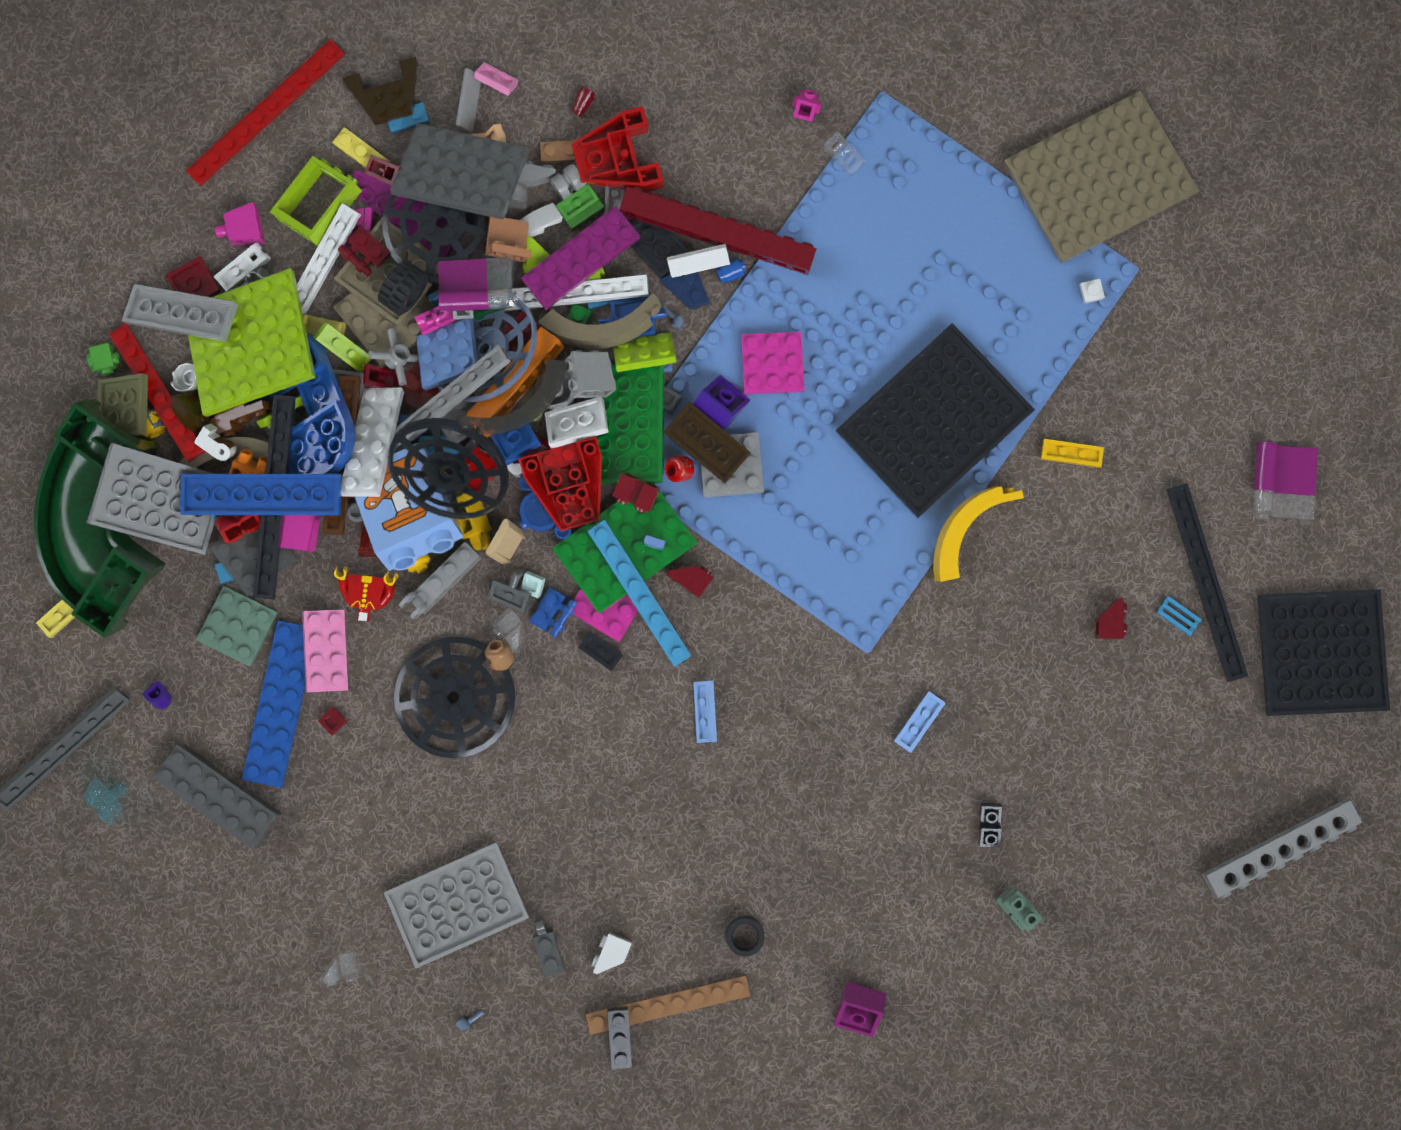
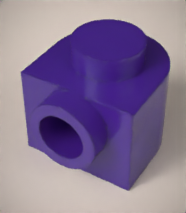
(158, 695)

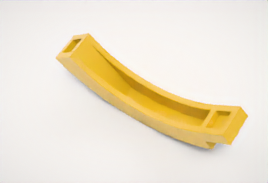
(951, 535)

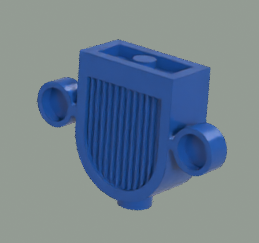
(535, 516)

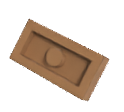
(557, 152)

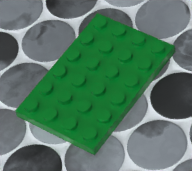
(634, 426)
(630, 527)

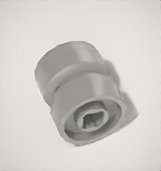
(567, 182)

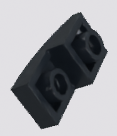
(990, 825)

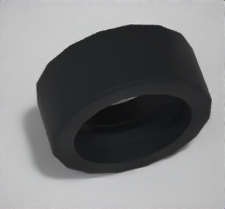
(760, 936)

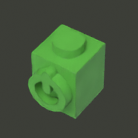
(103, 359)

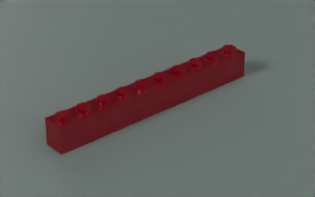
(717, 230)

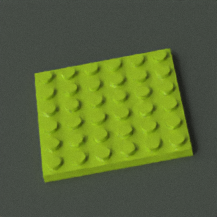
(263, 349)

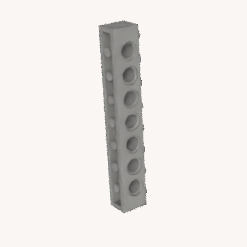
(1348, 822)

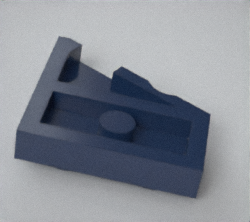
(687, 289)

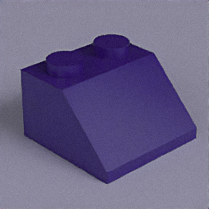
(721, 402)

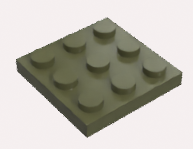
(125, 402)

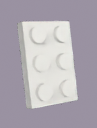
(576, 422)

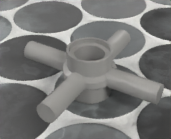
(396, 356)

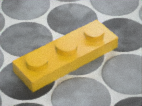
(1072, 453)

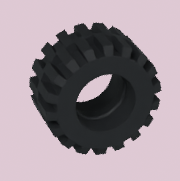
(402, 287)

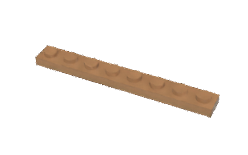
(674, 1003)

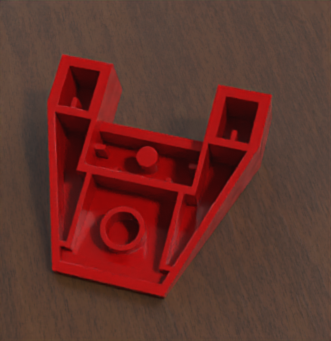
(608, 157)

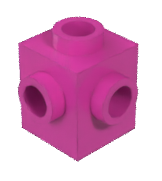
(806, 105)

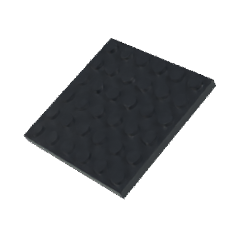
(1323, 652)

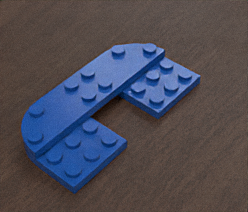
(328, 435)

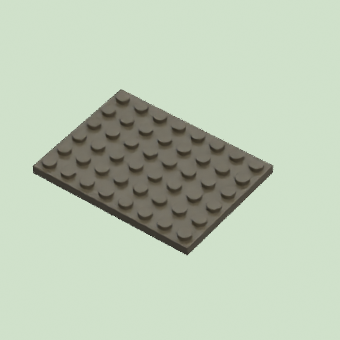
(1100, 177)

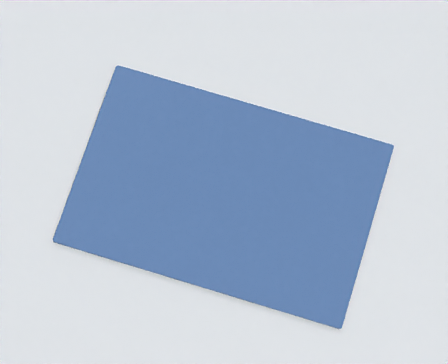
(899, 257)

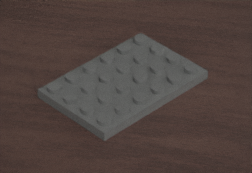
(460, 171)

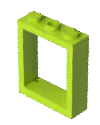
(300, 187)

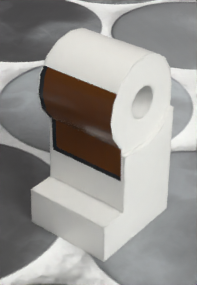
(215, 444)

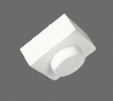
(1092, 291)

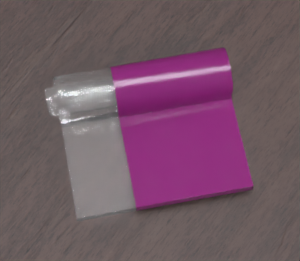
(475, 284)
(1284, 482)

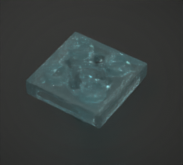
(105, 800)

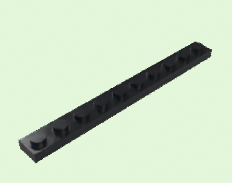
(272, 525)
(1207, 582)

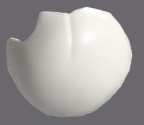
(184, 378)

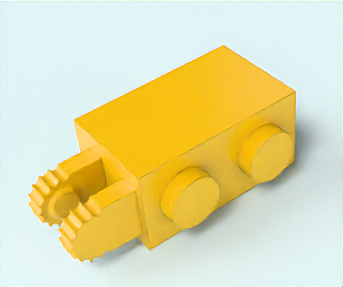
(475, 528)

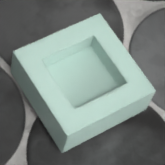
(533, 583)

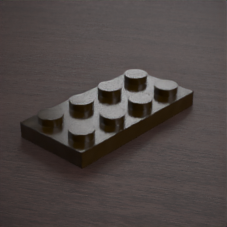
(707, 442)

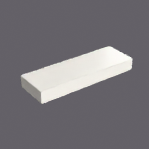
(698, 260)

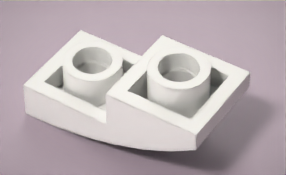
(542, 218)

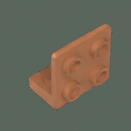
(507, 239)

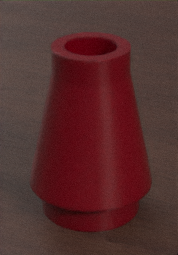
(583, 100)

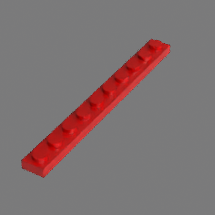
(265, 112)

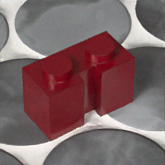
(636, 491)

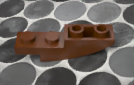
(230, 420)

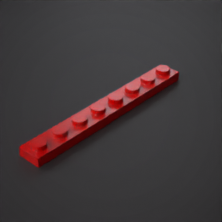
(157, 390)

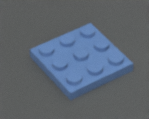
(446, 353)

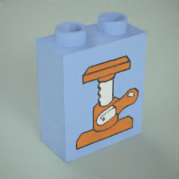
(401, 528)

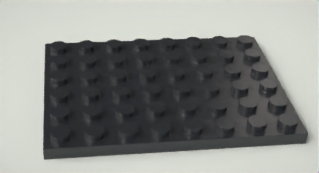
(934, 420)

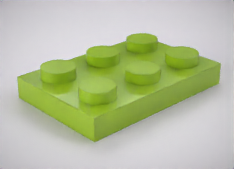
(645, 352)

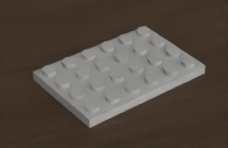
(142, 498)
(456, 905)

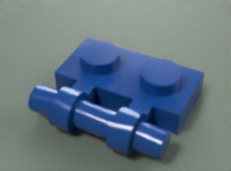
(548, 610)

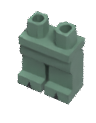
(1021, 911)

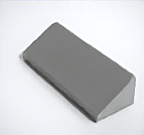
(468, 102)

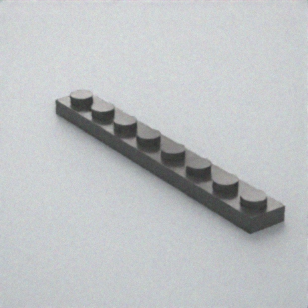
(62, 747)

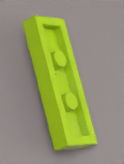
(342, 347)

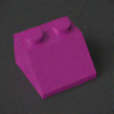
(860, 1009)

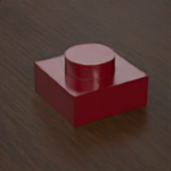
(332, 721)

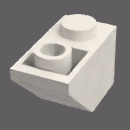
(613, 952)

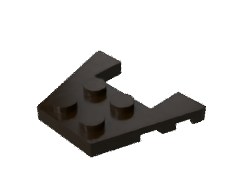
(387, 100)

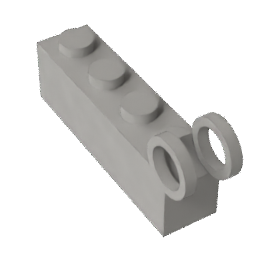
(441, 580)

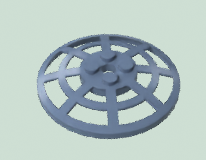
(492, 337)

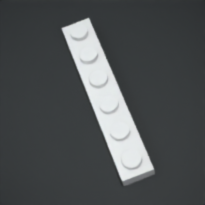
(326, 255)

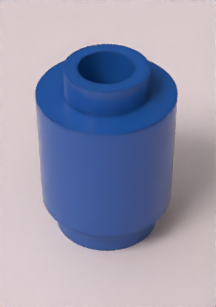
(732, 271)

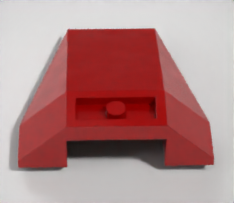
(567, 482)

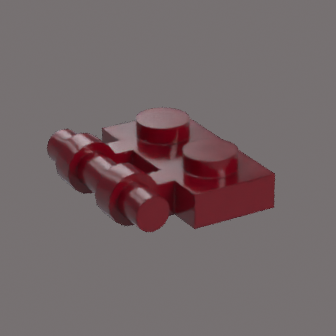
(366, 245)

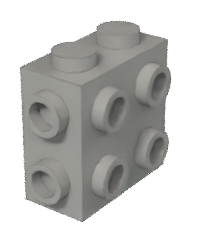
(589, 374)

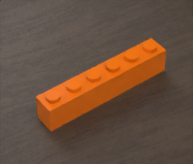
(546, 348)

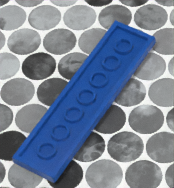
(261, 494)
(278, 708)

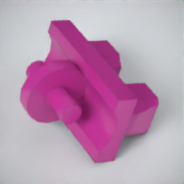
(433, 320)

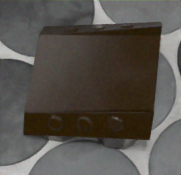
(189, 412)

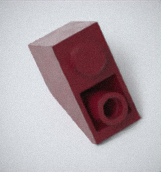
(1111, 623)

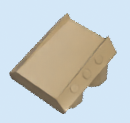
(505, 542)

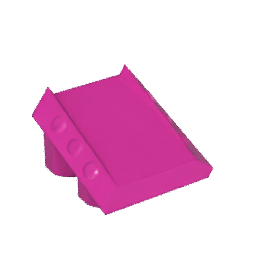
(300, 532)

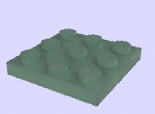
(237, 626)

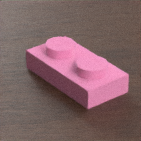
(495, 78)

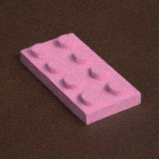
(325, 651)

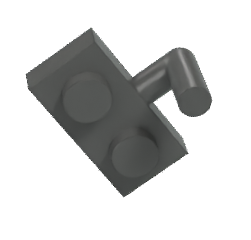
(509, 593)

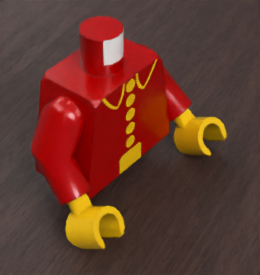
(365, 592)

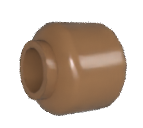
(499, 655)

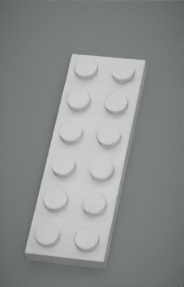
(373, 437)

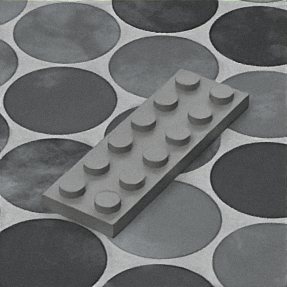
(180, 312)

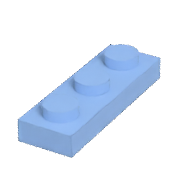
(705, 711)
(919, 722)

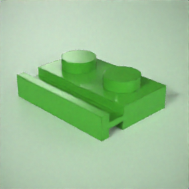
(580, 207)

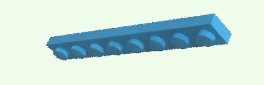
(639, 593)

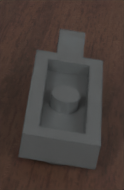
(547, 950)

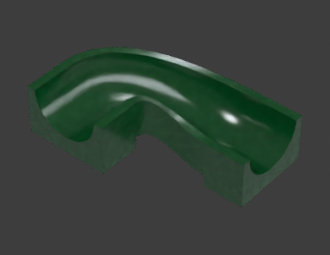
(88, 564)

